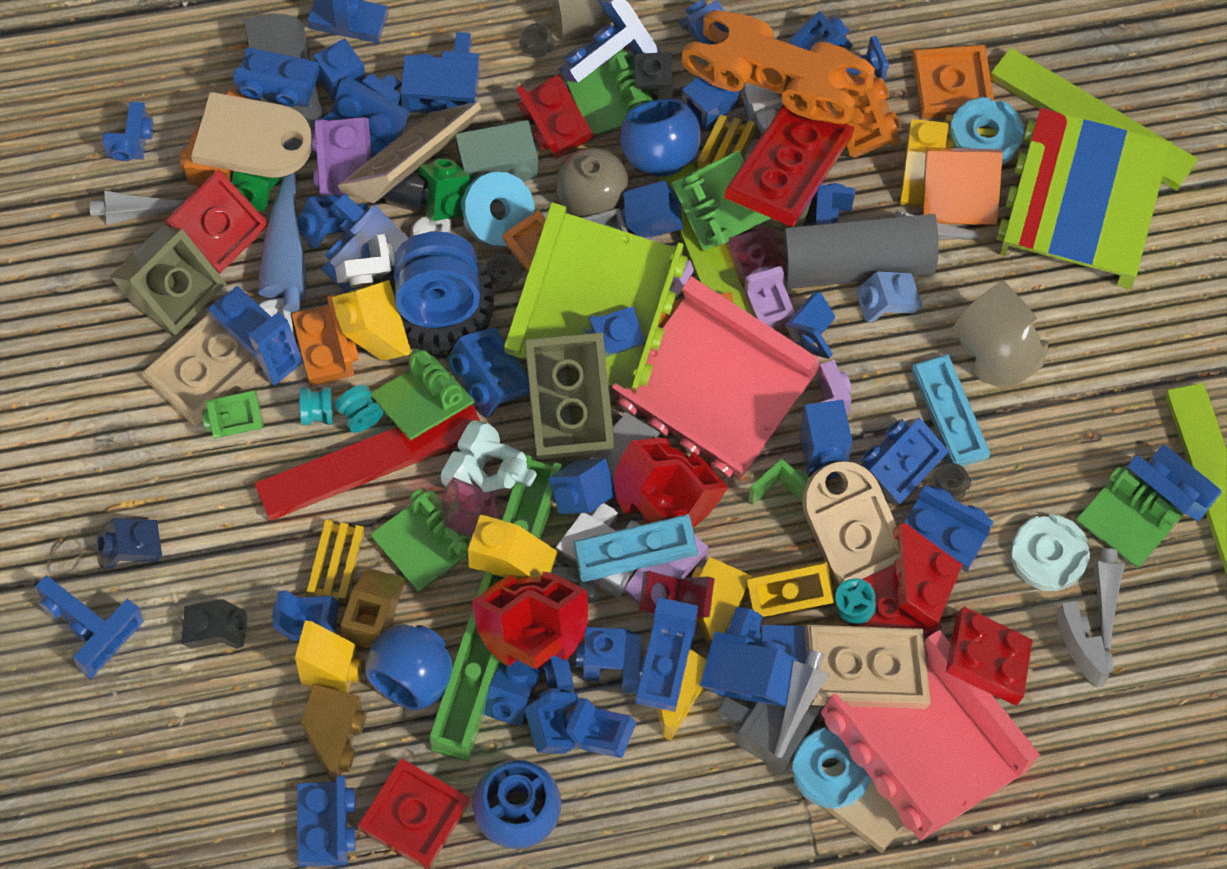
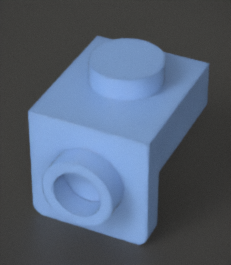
(888, 293)

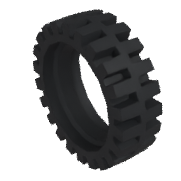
(445, 338)

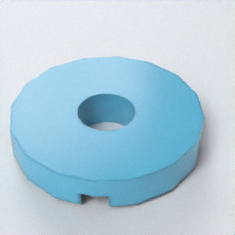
(990, 113)
(477, 202)
(815, 783)

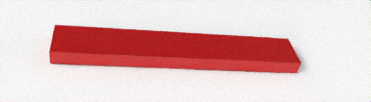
(357, 465)

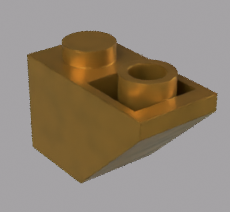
(371, 607)
(330, 727)

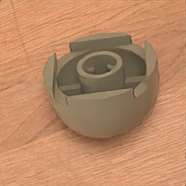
(591, 182)

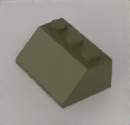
(569, 396)

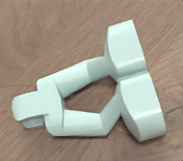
(479, 445)

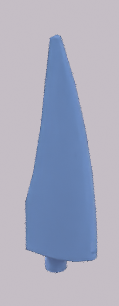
(282, 258)

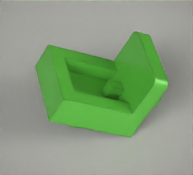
(233, 414)

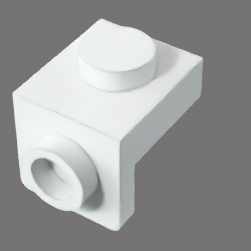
(363, 271)

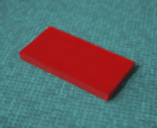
(788, 165)

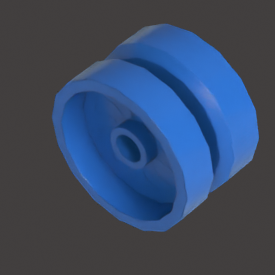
(436, 279)

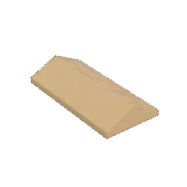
(408, 152)

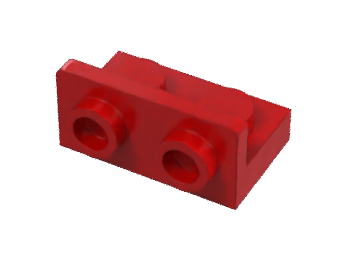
(556, 116)

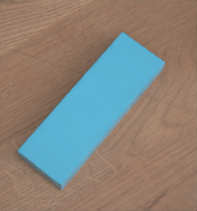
(950, 411)
(635, 548)

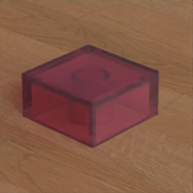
(753, 252)
(463, 505)

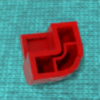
(665, 482)
(531, 618)

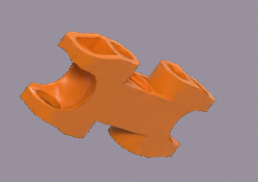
(801, 76)

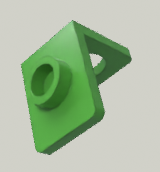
(792, 479)

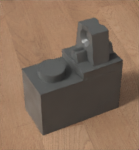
(759, 728)

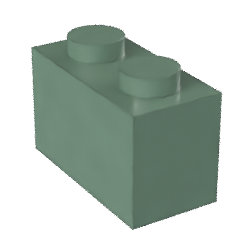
(498, 149)

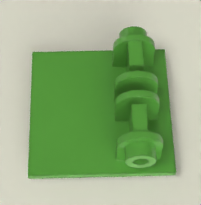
(608, 93)
(704, 203)
(421, 395)
(1130, 516)
(420, 542)

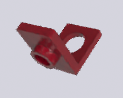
(692, 591)

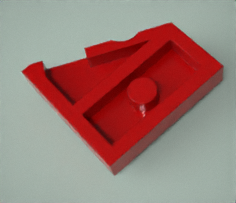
(924, 576)

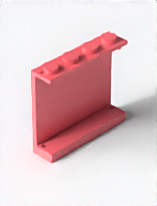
(720, 381)
(937, 757)

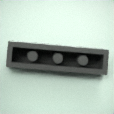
(287, 37)
(859, 249)

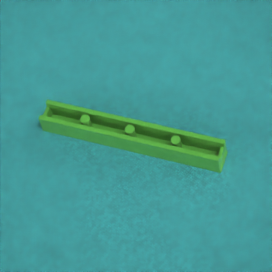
(475, 665)

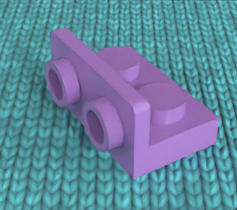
(340, 150)

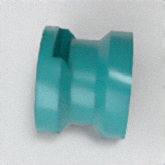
(316, 406)
(359, 408)
(855, 592)

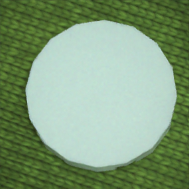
(1050, 552)

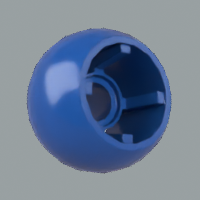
(660, 136)
(409, 666)
(508, 778)

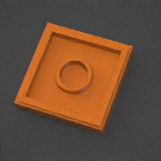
(950, 78)
(962, 185)

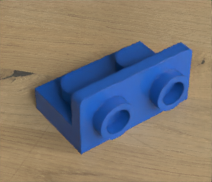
(276, 77)
(384, 116)
(487, 370)
(903, 458)
(1177, 481)
(950, 524)
(323, 823)

